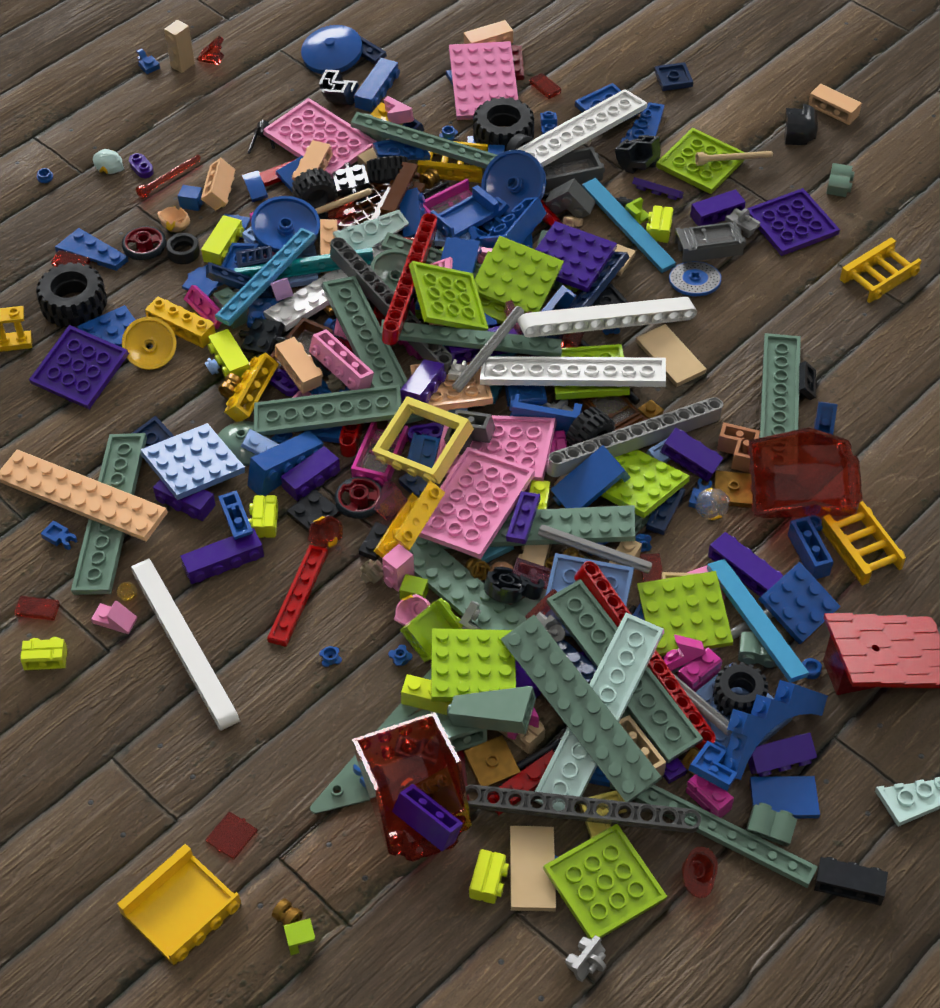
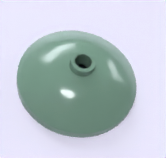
(389, 266)
(233, 437)

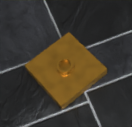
(736, 487)
(491, 762)

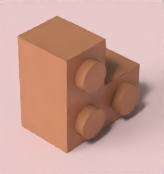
(735, 440)

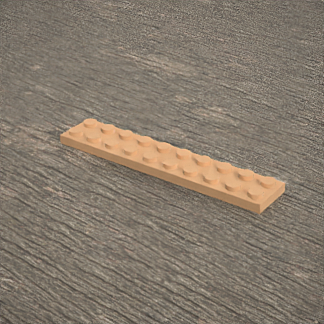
(82, 495)

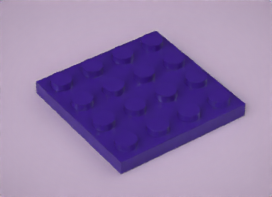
(793, 222)
(582, 254)
(79, 367)

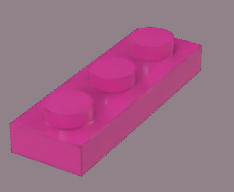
(202, 304)

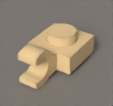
(572, 221)

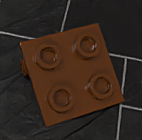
(442, 790)

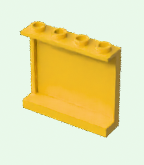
(178, 905)

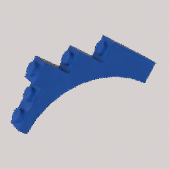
(765, 715)

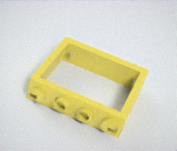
(435, 474)

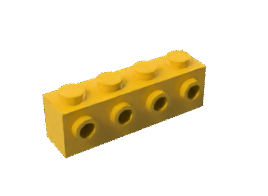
(183, 322)
(251, 387)

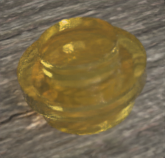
(126, 591)

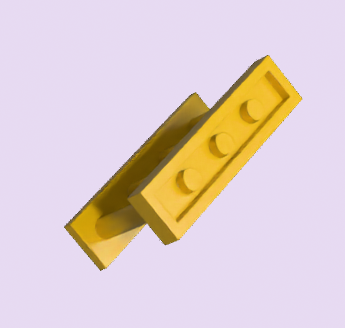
(454, 171)
(876, 256)
(18, 339)
(410, 520)
(853, 556)

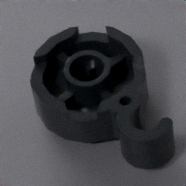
(510, 588)

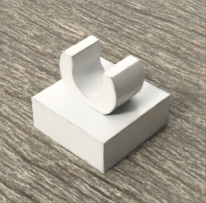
(456, 370)

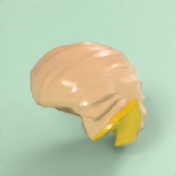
(174, 219)

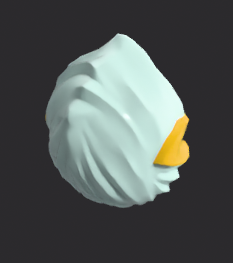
(108, 161)

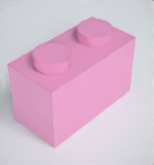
(396, 565)

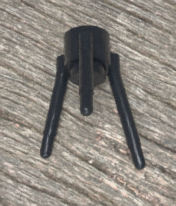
(259, 131)

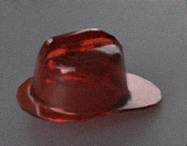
(700, 871)

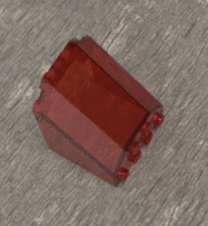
(804, 475)
(403, 757)

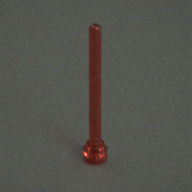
(144, 190)

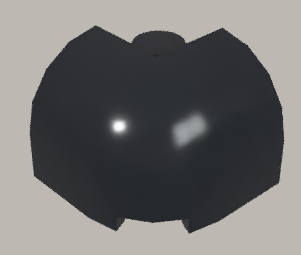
(336, 89)
(800, 125)
(638, 153)

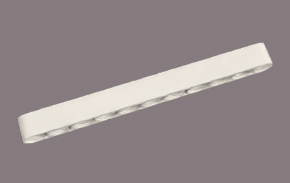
(606, 316)
(185, 645)

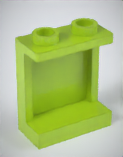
(419, 629)

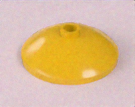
(149, 331)

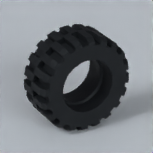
(502, 113)
(66, 280)

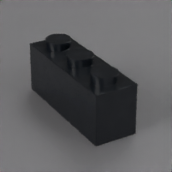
(851, 880)

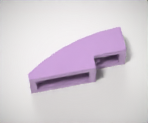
(282, 289)

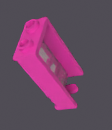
(448, 197)
(365, 462)

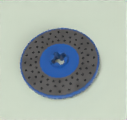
(695, 278)

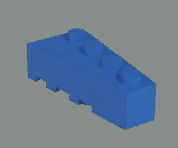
(518, 224)
(270, 465)

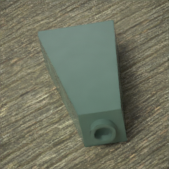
(494, 710)

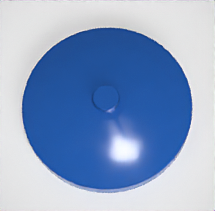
(332, 49)
(514, 177)
(281, 218)

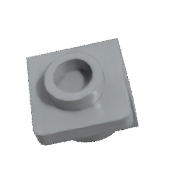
(470, 614)

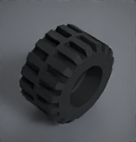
(384, 168)
(314, 187)
(589, 425)
(738, 676)

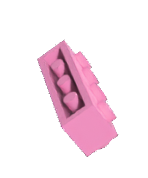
(340, 361)

